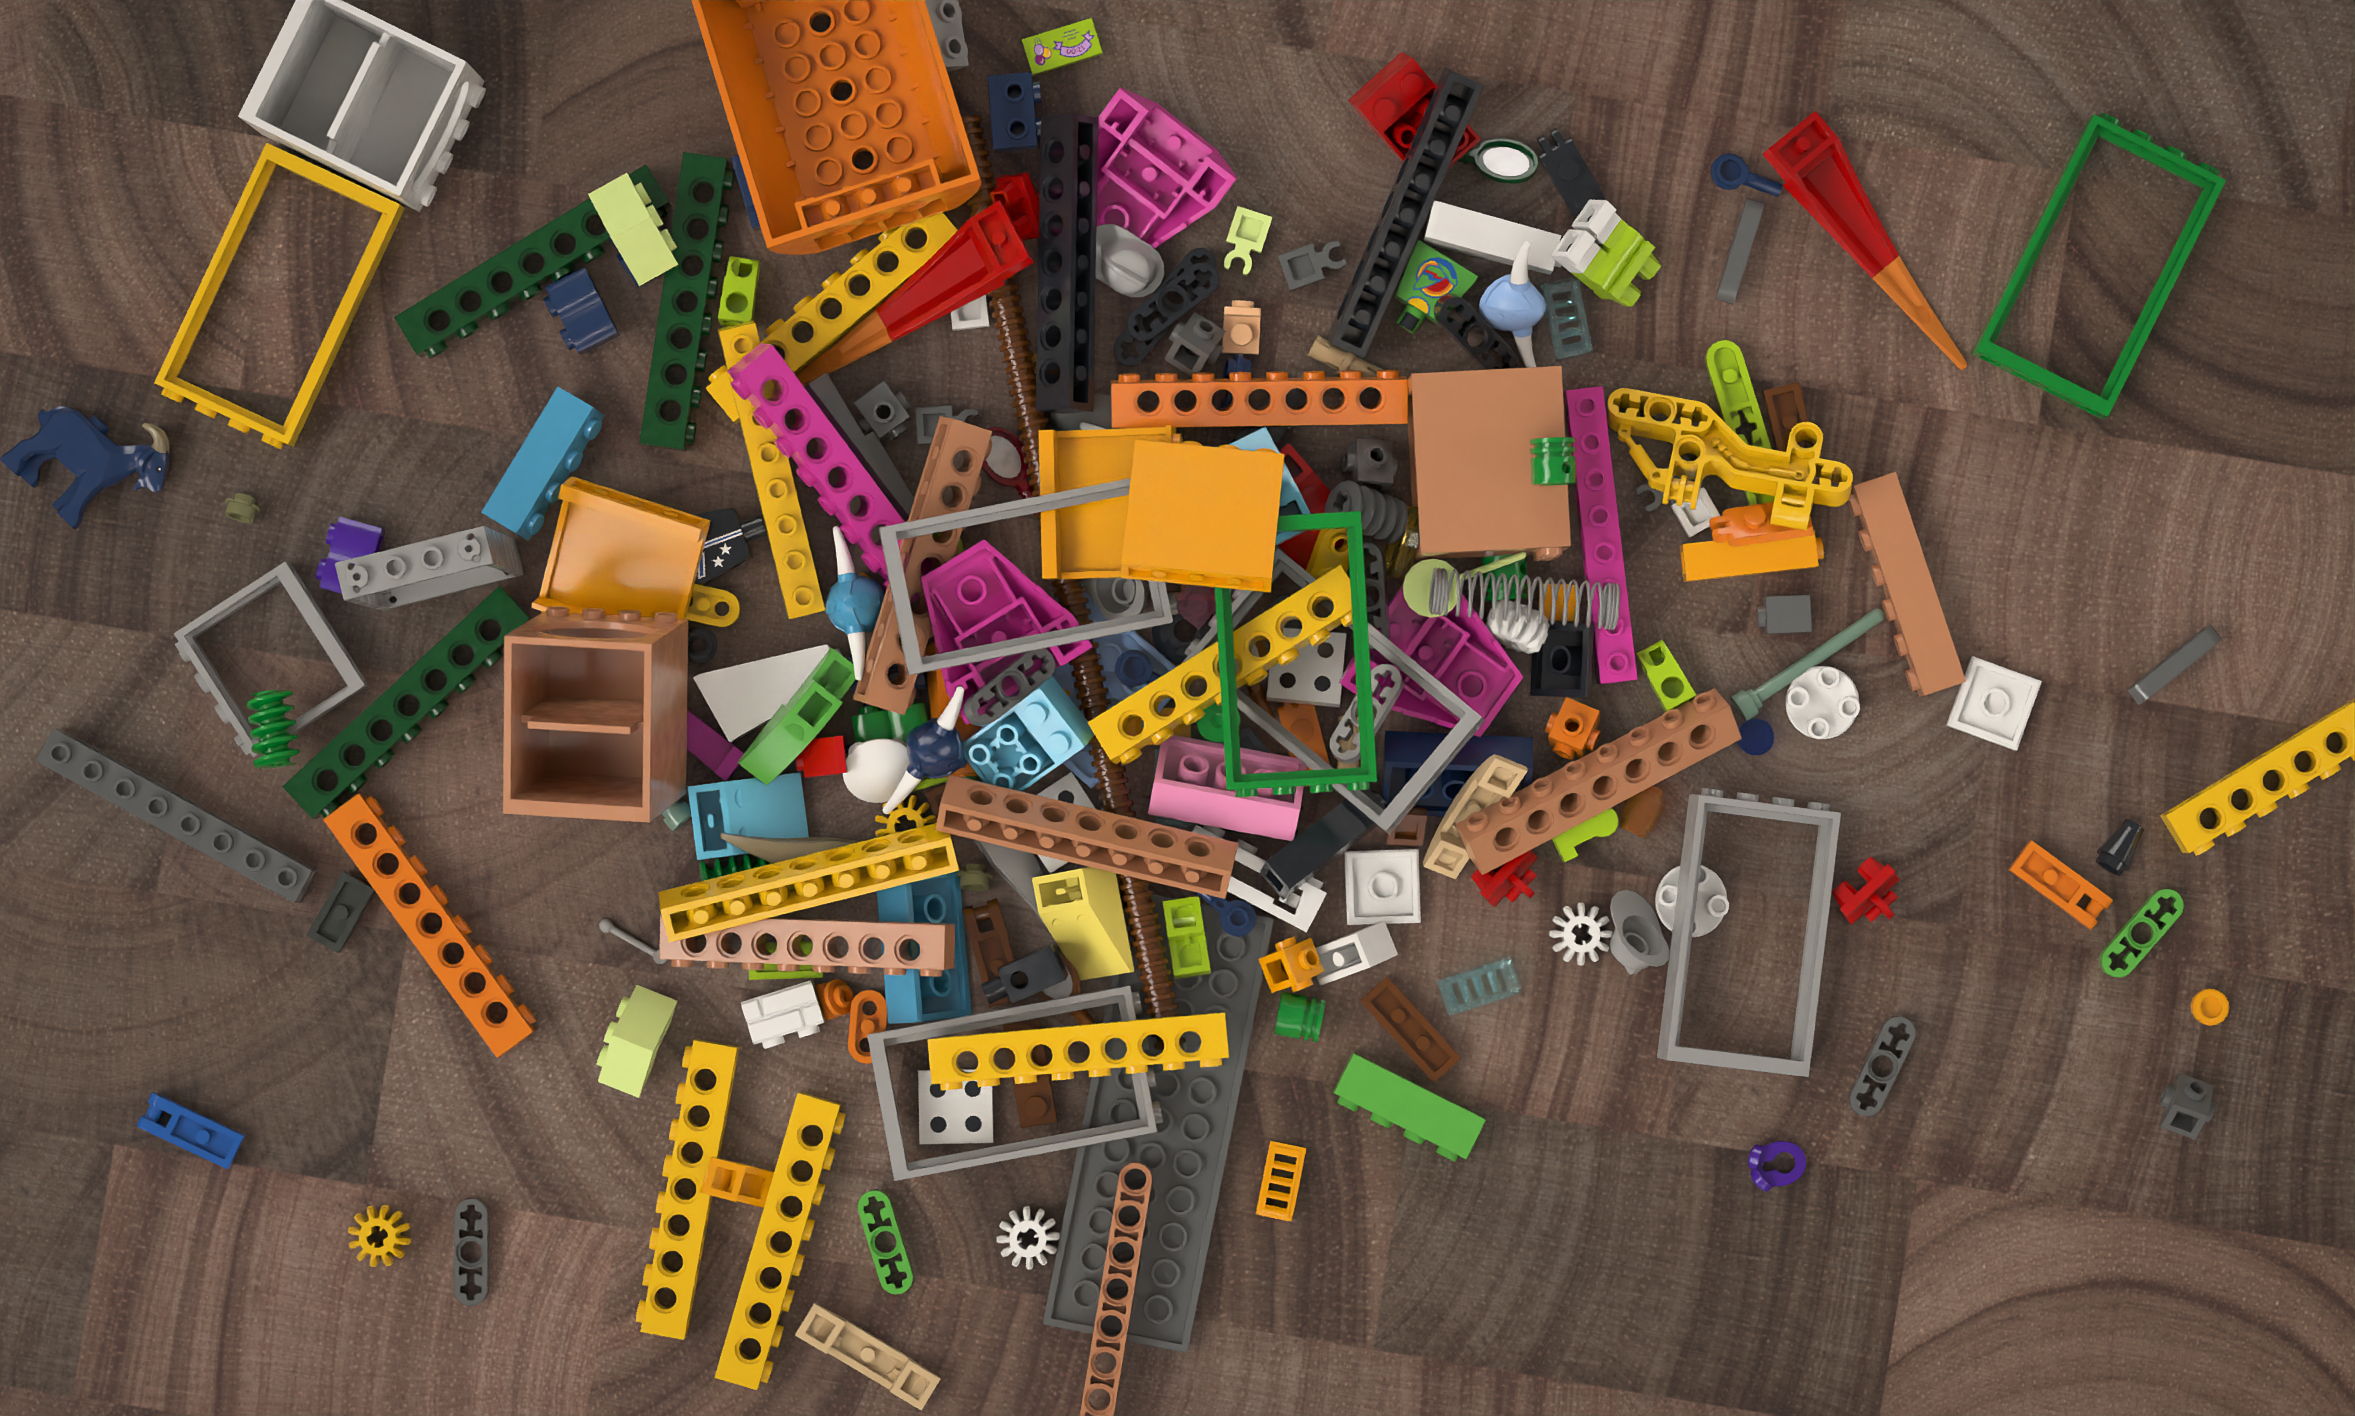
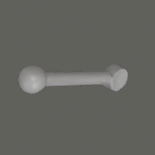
(606, 926)

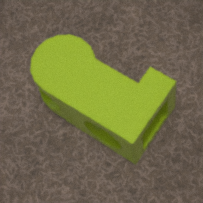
(739, 291)
(1665, 676)
(1599, 825)

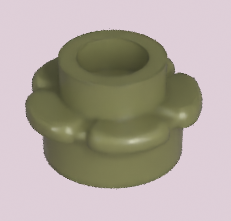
(242, 508)
(975, 878)

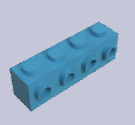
(543, 464)

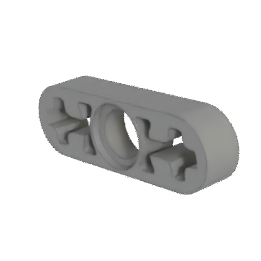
(1388, 694)

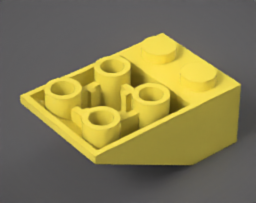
(1086, 920)

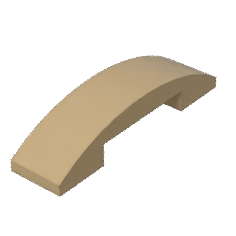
(1487, 785)
(868, 1355)

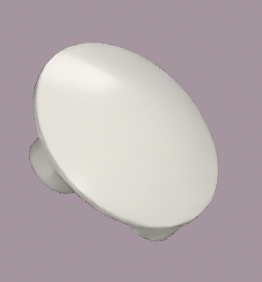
(1822, 702)
(876, 768)
(1710, 902)

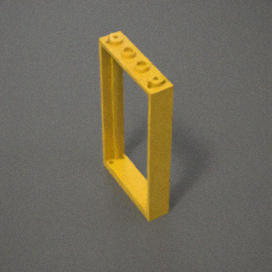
(240, 417)

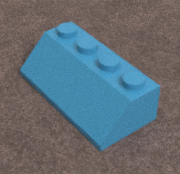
(918, 997)

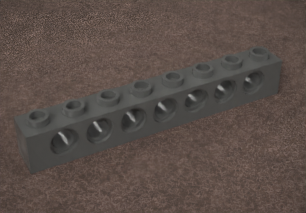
(177, 815)

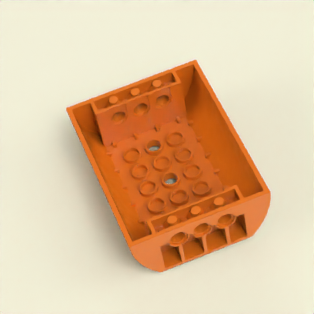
(803, 142)

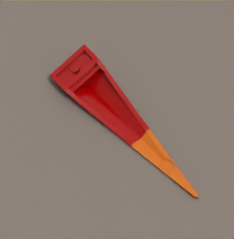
(1829, 189)
(962, 270)

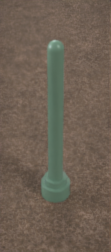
(1750, 701)

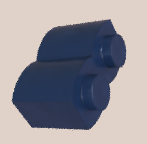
(581, 311)

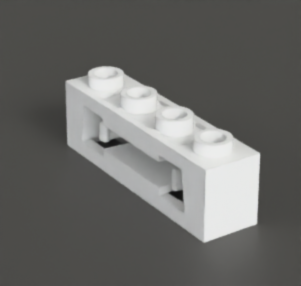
(1305, 905)

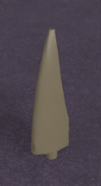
(782, 849)

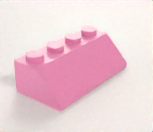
(1193, 789)

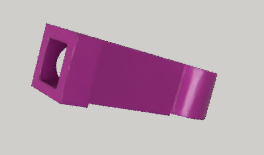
(712, 747)

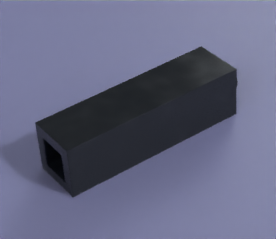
(1319, 845)

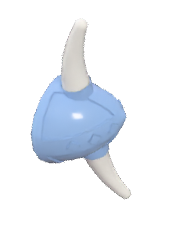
(1515, 305)

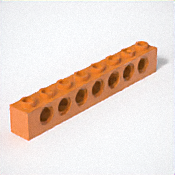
(1390, 408)
(345, 826)

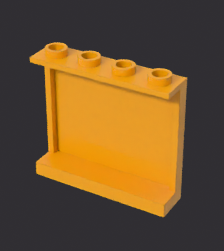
(1202, 515)
(1087, 537)
(621, 553)

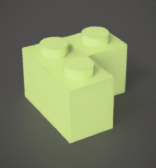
(635, 228)
(635, 1040)

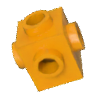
(1291, 965)

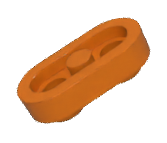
(864, 1024)

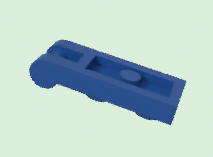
(192, 1131)

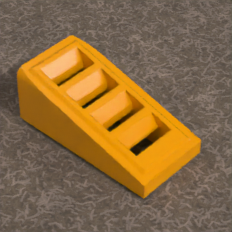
(1273, 1211)

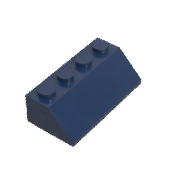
(1409, 750)

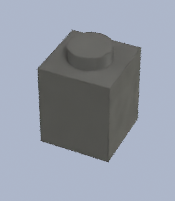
(1785, 614)

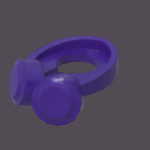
(1767, 1179)

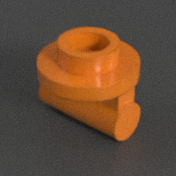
(834, 998)

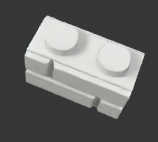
(783, 1013)

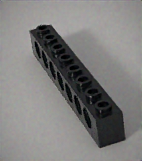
(1405, 212)
(1067, 263)

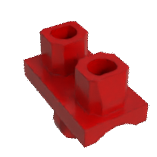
(1020, 201)
(1508, 881)
(1879, 882)

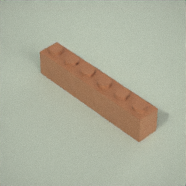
(1907, 585)

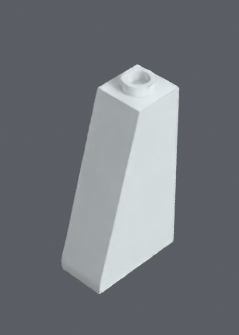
(1488, 237)
(752, 692)

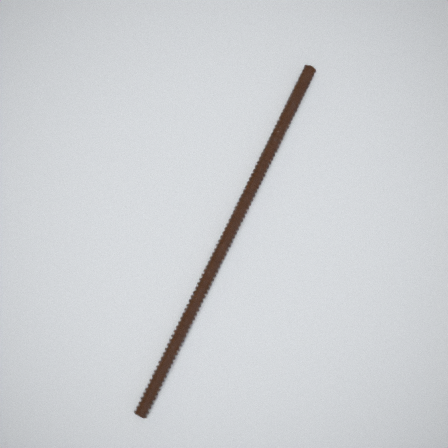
(1071, 596)

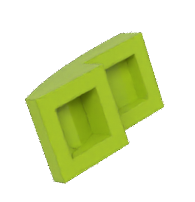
(1186, 937)

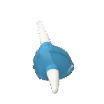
(853, 603)

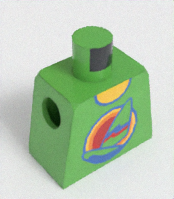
(1425, 281)

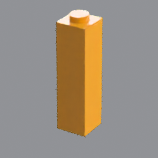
(1720, 560)

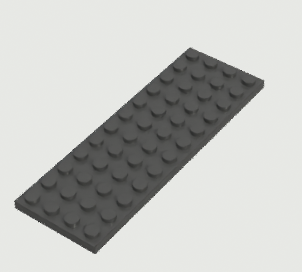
(1183, 1154)

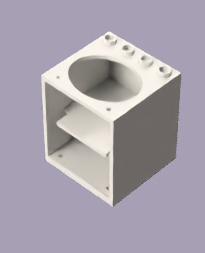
(364, 99)

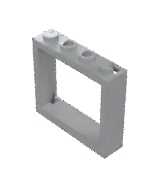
(211, 681)

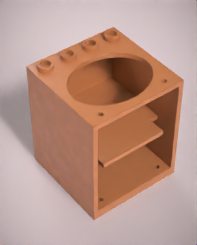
(1475, 463)
(595, 715)

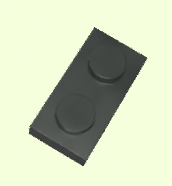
(341, 912)

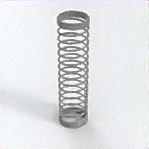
(1441, 587)

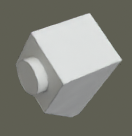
(1355, 952)

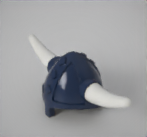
(932, 751)

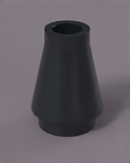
(2120, 848)

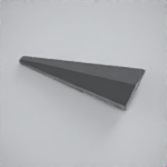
(866, 448)

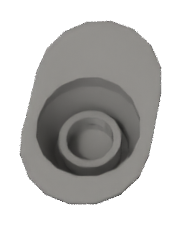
(1127, 262)
(1118, 596)
(1637, 933)

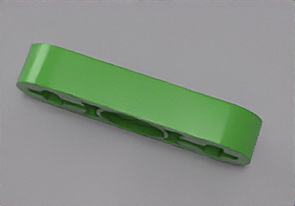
(2156, 933)
(902, 1265)

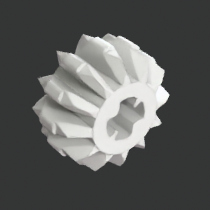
(1520, 634)
(1592, 930)
(1023, 1226)

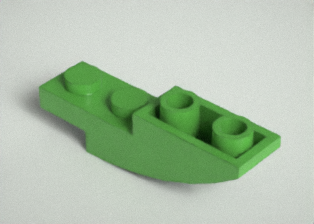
(800, 719)

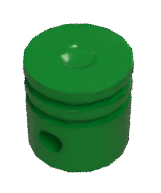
(1553, 461)
(1518, 568)
(1211, 724)
(1299, 1017)

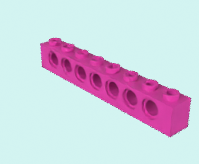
(748, 381)
(1600, 529)

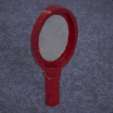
(1007, 463)

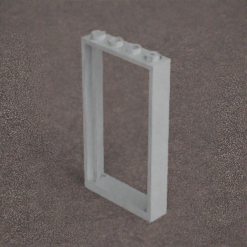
(430, 569)
(1163, 602)
(1431, 769)
(1815, 935)
(1149, 1111)

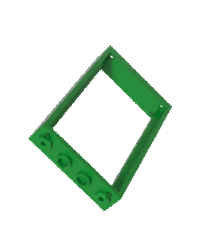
(2169, 159)
(1319, 780)

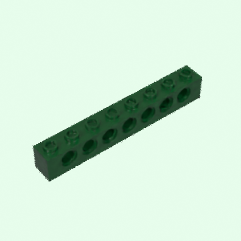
(694, 172)
(417, 319)
(306, 784)

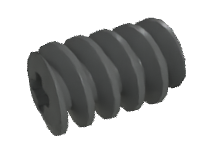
(1382, 514)

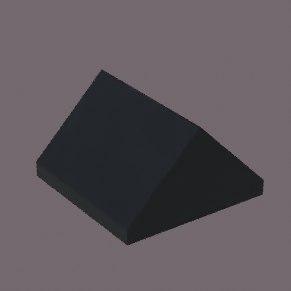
(1564, 662)

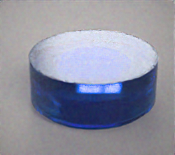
(1756, 737)

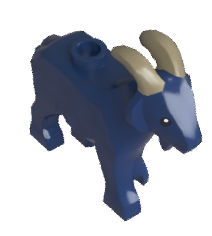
(90, 455)

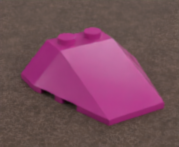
(1154, 170)
(987, 601)
(1456, 653)

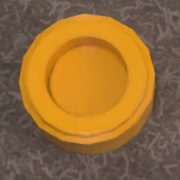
(2209, 1007)

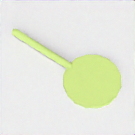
(1418, 581)

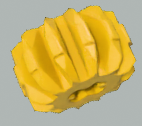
(911, 814)
(369, 1228)

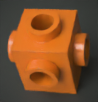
(1573, 729)

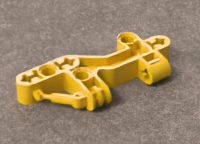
(1723, 453)

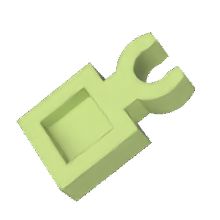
(1247, 233)

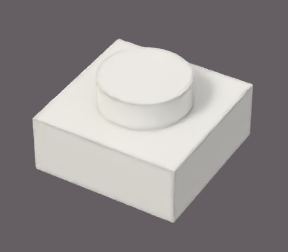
(971, 315)
(1698, 519)

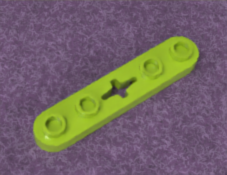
(1735, 393)

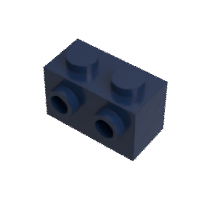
(1013, 112)

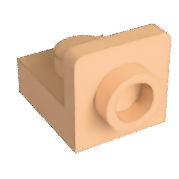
(1241, 328)

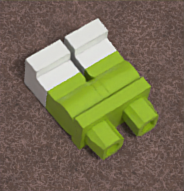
(1606, 253)

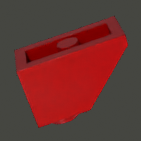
(823, 757)

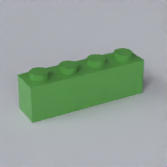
(1408, 1106)

